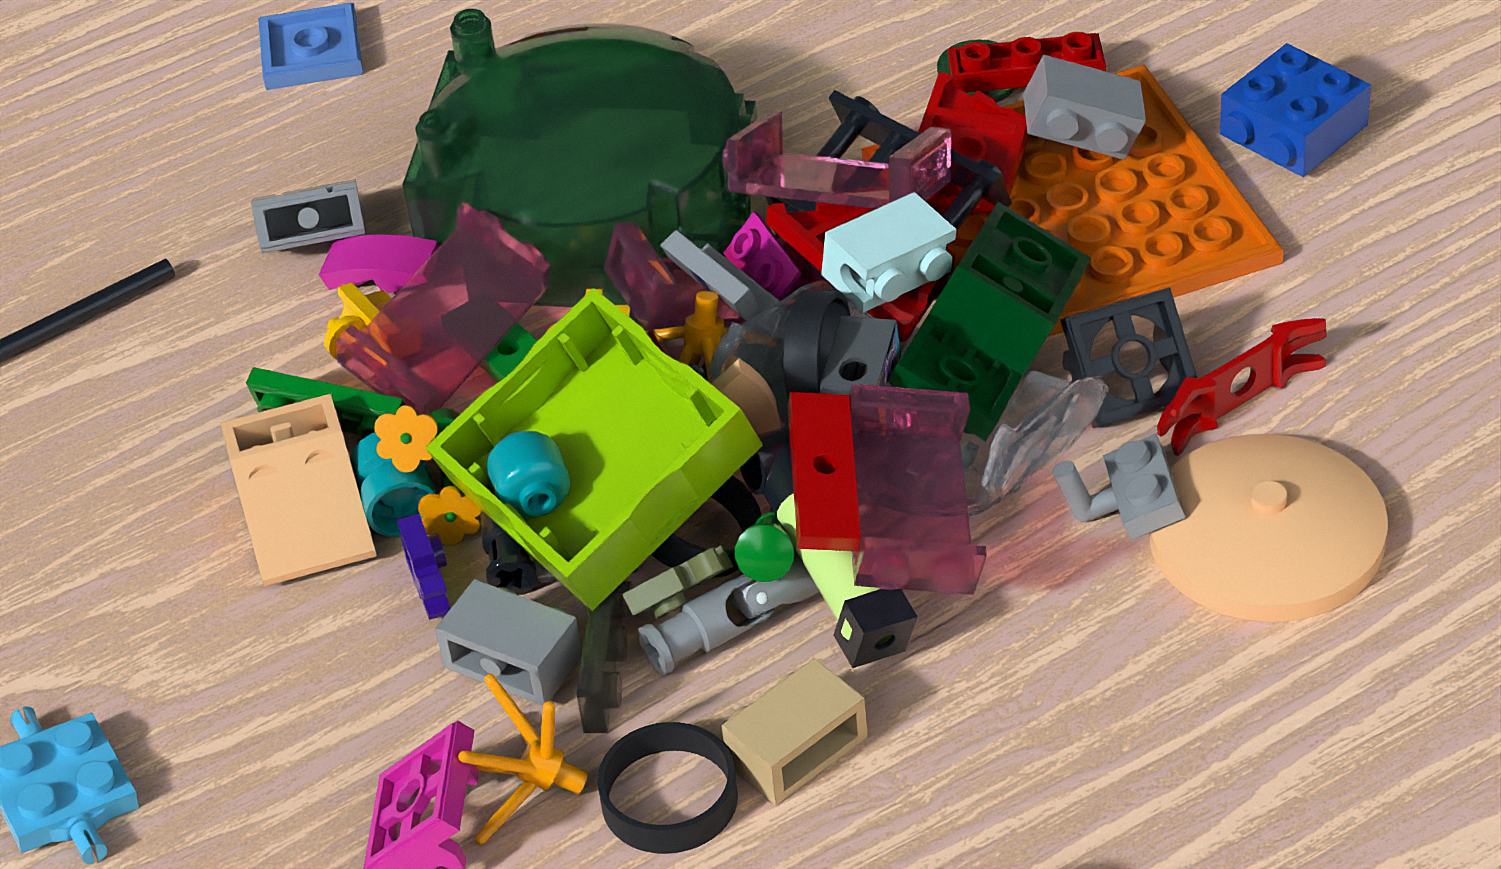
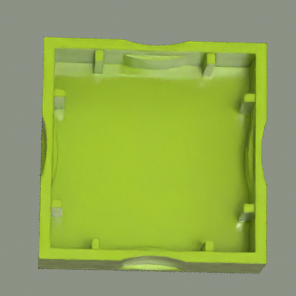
(635, 433)

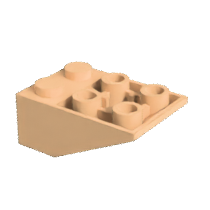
(297, 490)

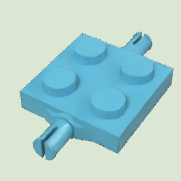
(61, 784)

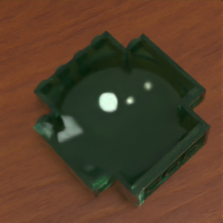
(578, 137)

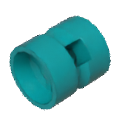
(386, 490)

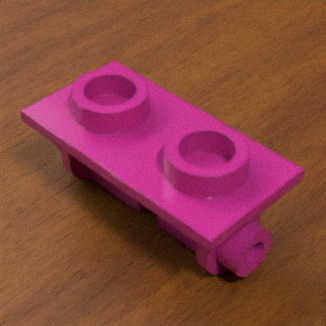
(764, 258)

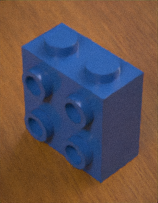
(1295, 109)

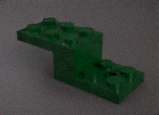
(992, 316)

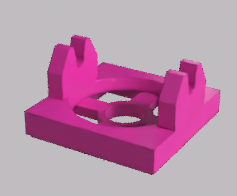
(438, 773)

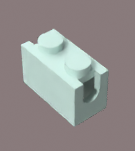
(887, 252)

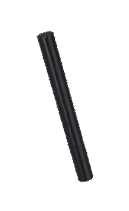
(85, 309)

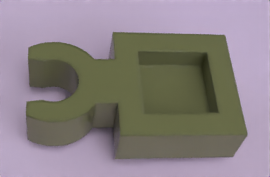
(667, 589)

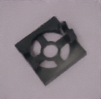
(1168, 347)

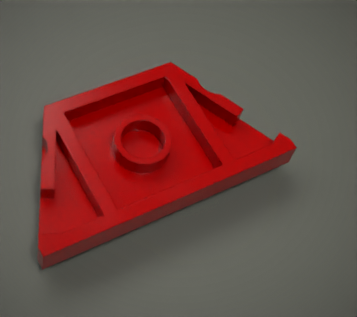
(977, 131)
(806, 234)

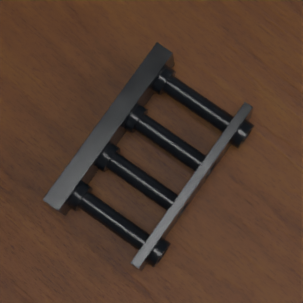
(860, 117)

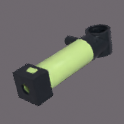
(869, 619)

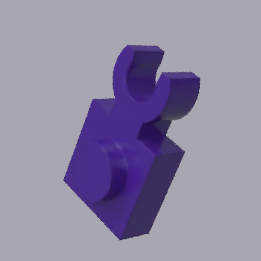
(424, 558)

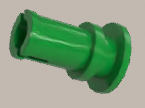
(765, 550)

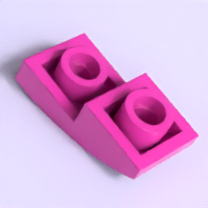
(380, 257)

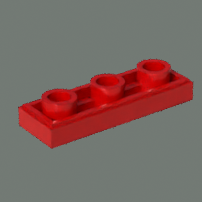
(1013, 63)
(823, 472)

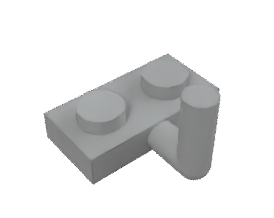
(1140, 488)

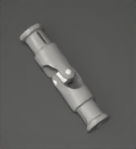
(705, 622)

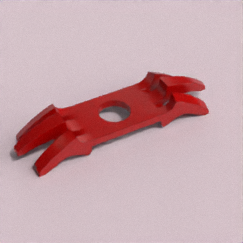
(1269, 366)

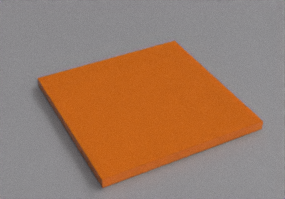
(1142, 220)

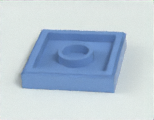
(310, 46)

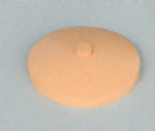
(1272, 528)

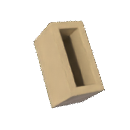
(795, 730)

